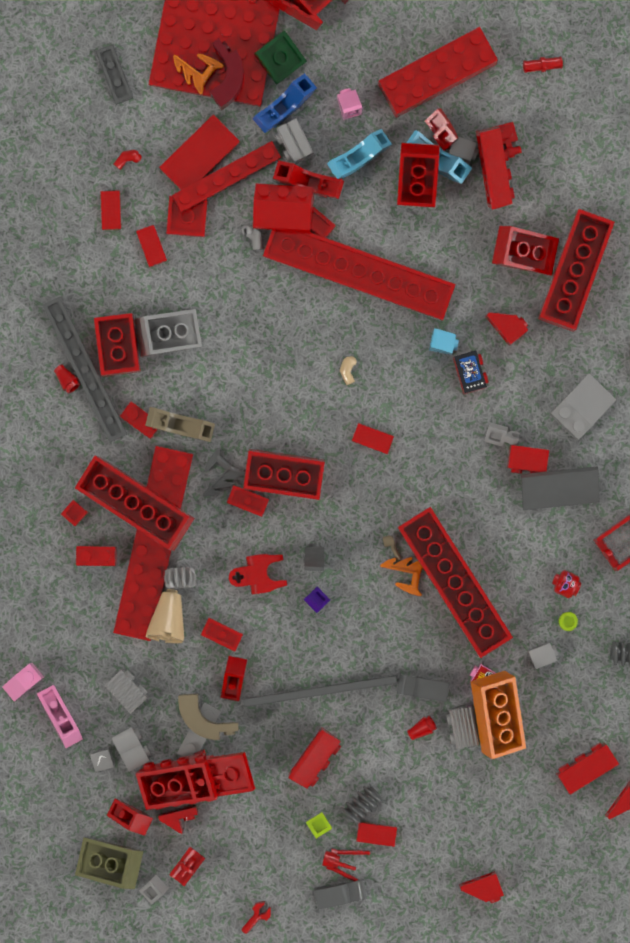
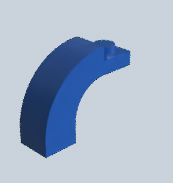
(286, 104)

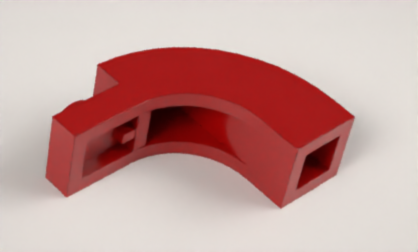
(322, 185)

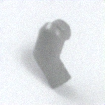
(255, 235)

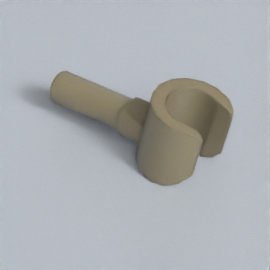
(389, 541)

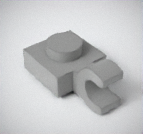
(498, 434)

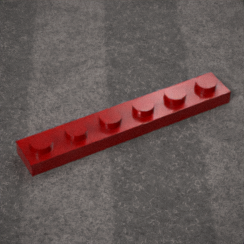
(226, 176)

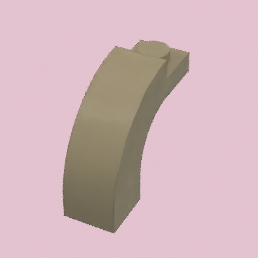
(180, 424)
(198, 723)

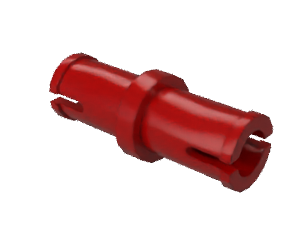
(542, 64)

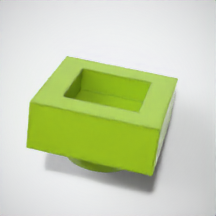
(319, 825)

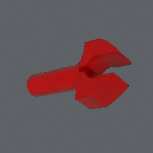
(256, 917)

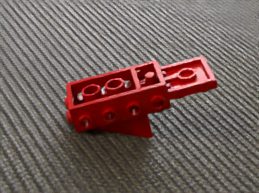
(193, 779)

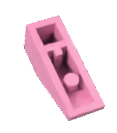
(59, 716)

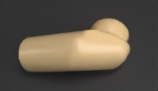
(346, 368)

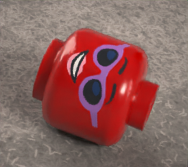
(566, 584)

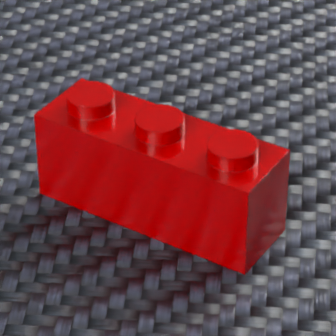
(586, 767)

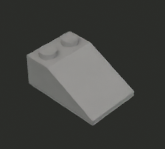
(168, 332)
(582, 407)

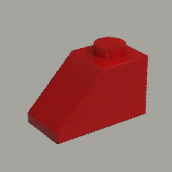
(508, 326)
(233, 678)
(129, 817)
(484, 887)

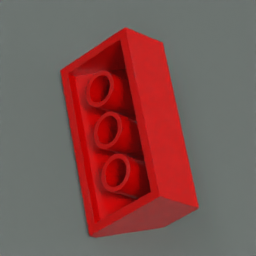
(494, 168)

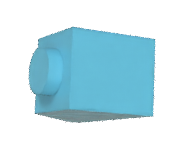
(443, 342)

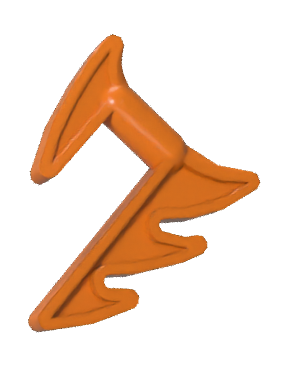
(198, 79)
(414, 568)

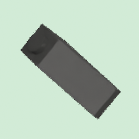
(314, 557)

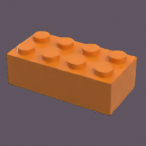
(498, 714)

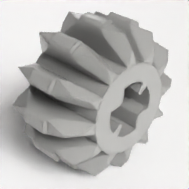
(180, 578)

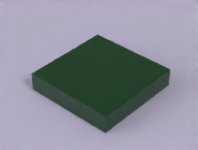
(280, 57)

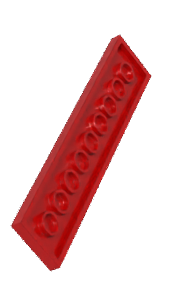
(360, 271)
(149, 558)

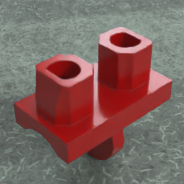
(187, 866)

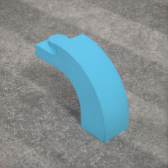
(359, 155)
(449, 165)

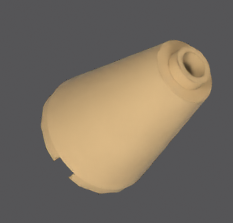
(167, 619)

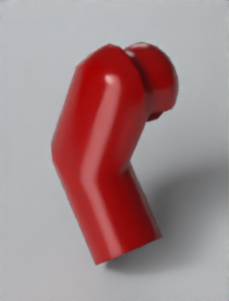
(130, 155)

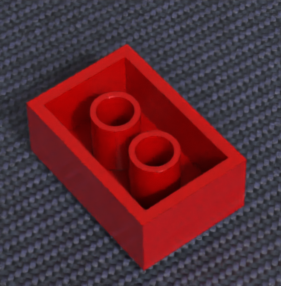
(418, 175)
(117, 344)

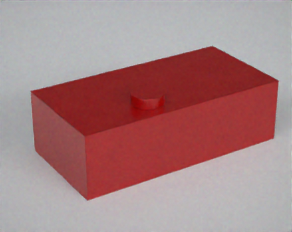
(284, 474)

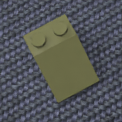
(109, 863)

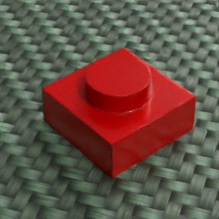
(74, 513)

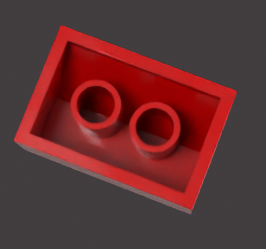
(283, 207)
(315, 758)

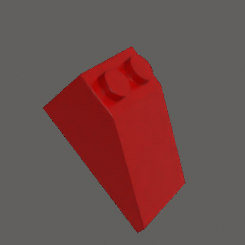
(525, 250)

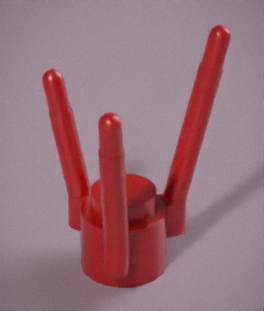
(331, 861)

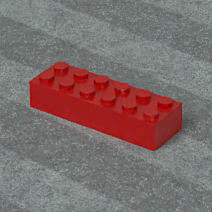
(437, 72)
(576, 270)
(134, 503)

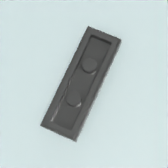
(114, 74)

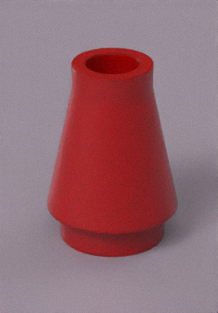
(67, 379)
(422, 728)

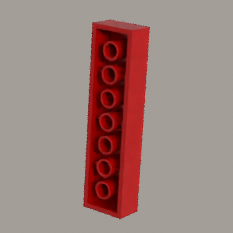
(455, 582)

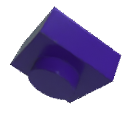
(316, 599)

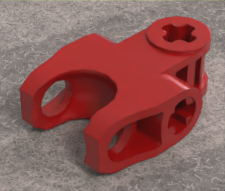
(256, 574)

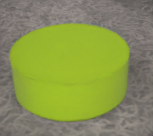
(568, 621)

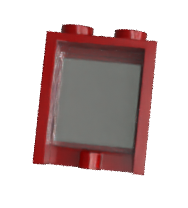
(616, 544)

